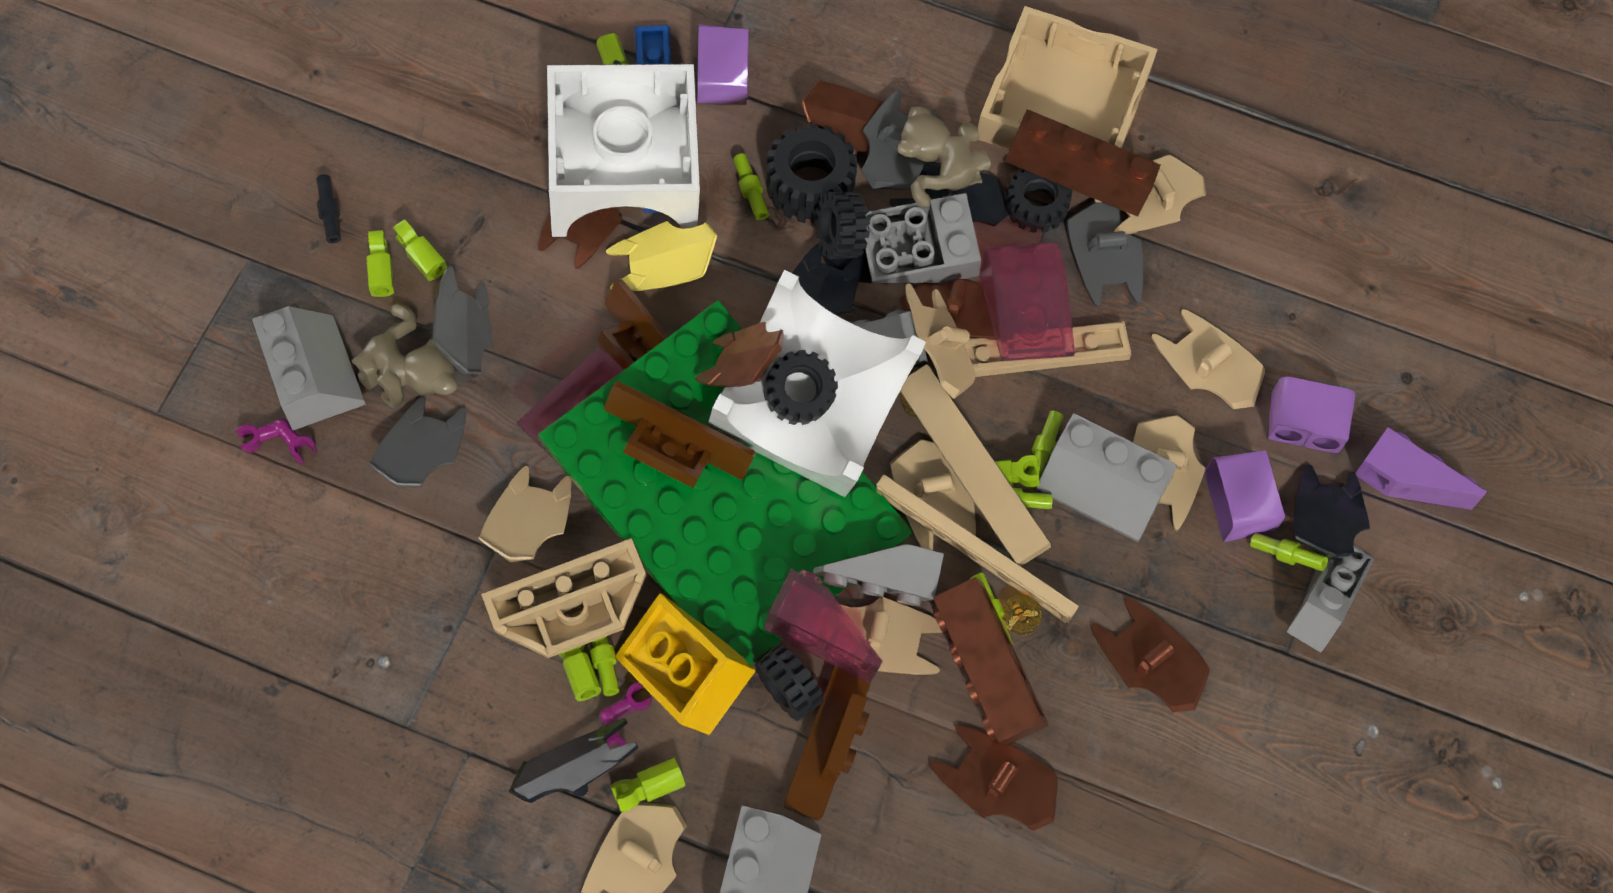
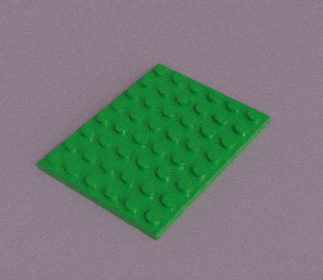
(728, 539)

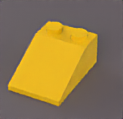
(684, 665)

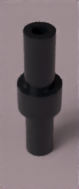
(328, 209)

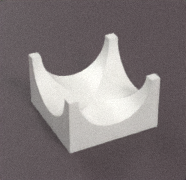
(622, 141)
(868, 376)

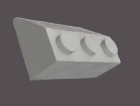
(308, 365)
(1106, 477)
(770, 854)

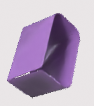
(722, 65)
(1310, 414)
(1244, 495)

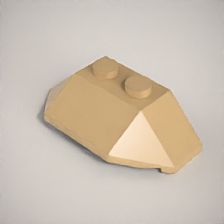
(570, 601)

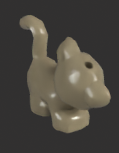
(931, 141)
(422, 369)

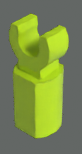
(611, 49)
(420, 251)
(379, 266)
(1015, 471)
(580, 674)
(648, 785)

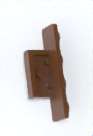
(637, 328)
(673, 440)
(829, 744)

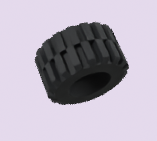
(808, 149)

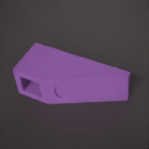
(1409, 473)

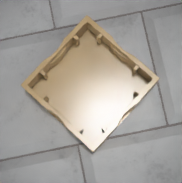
(1068, 76)

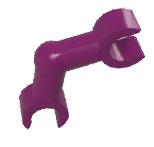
(277, 428)
(621, 708)

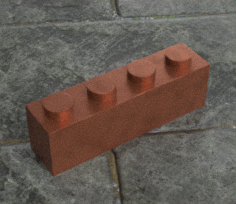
(1083, 163)
(989, 661)

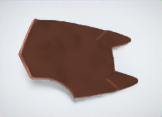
(842, 110)
(587, 232)
(964, 302)
(744, 357)
(1155, 659)
(1001, 781)

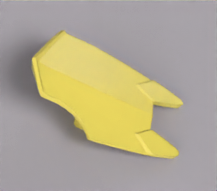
(666, 255)

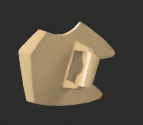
(1172, 190)
(943, 342)
(1213, 362)
(1173, 440)
(931, 479)
(526, 517)
(895, 635)
(637, 851)

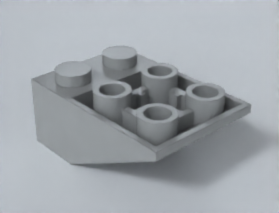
(923, 243)

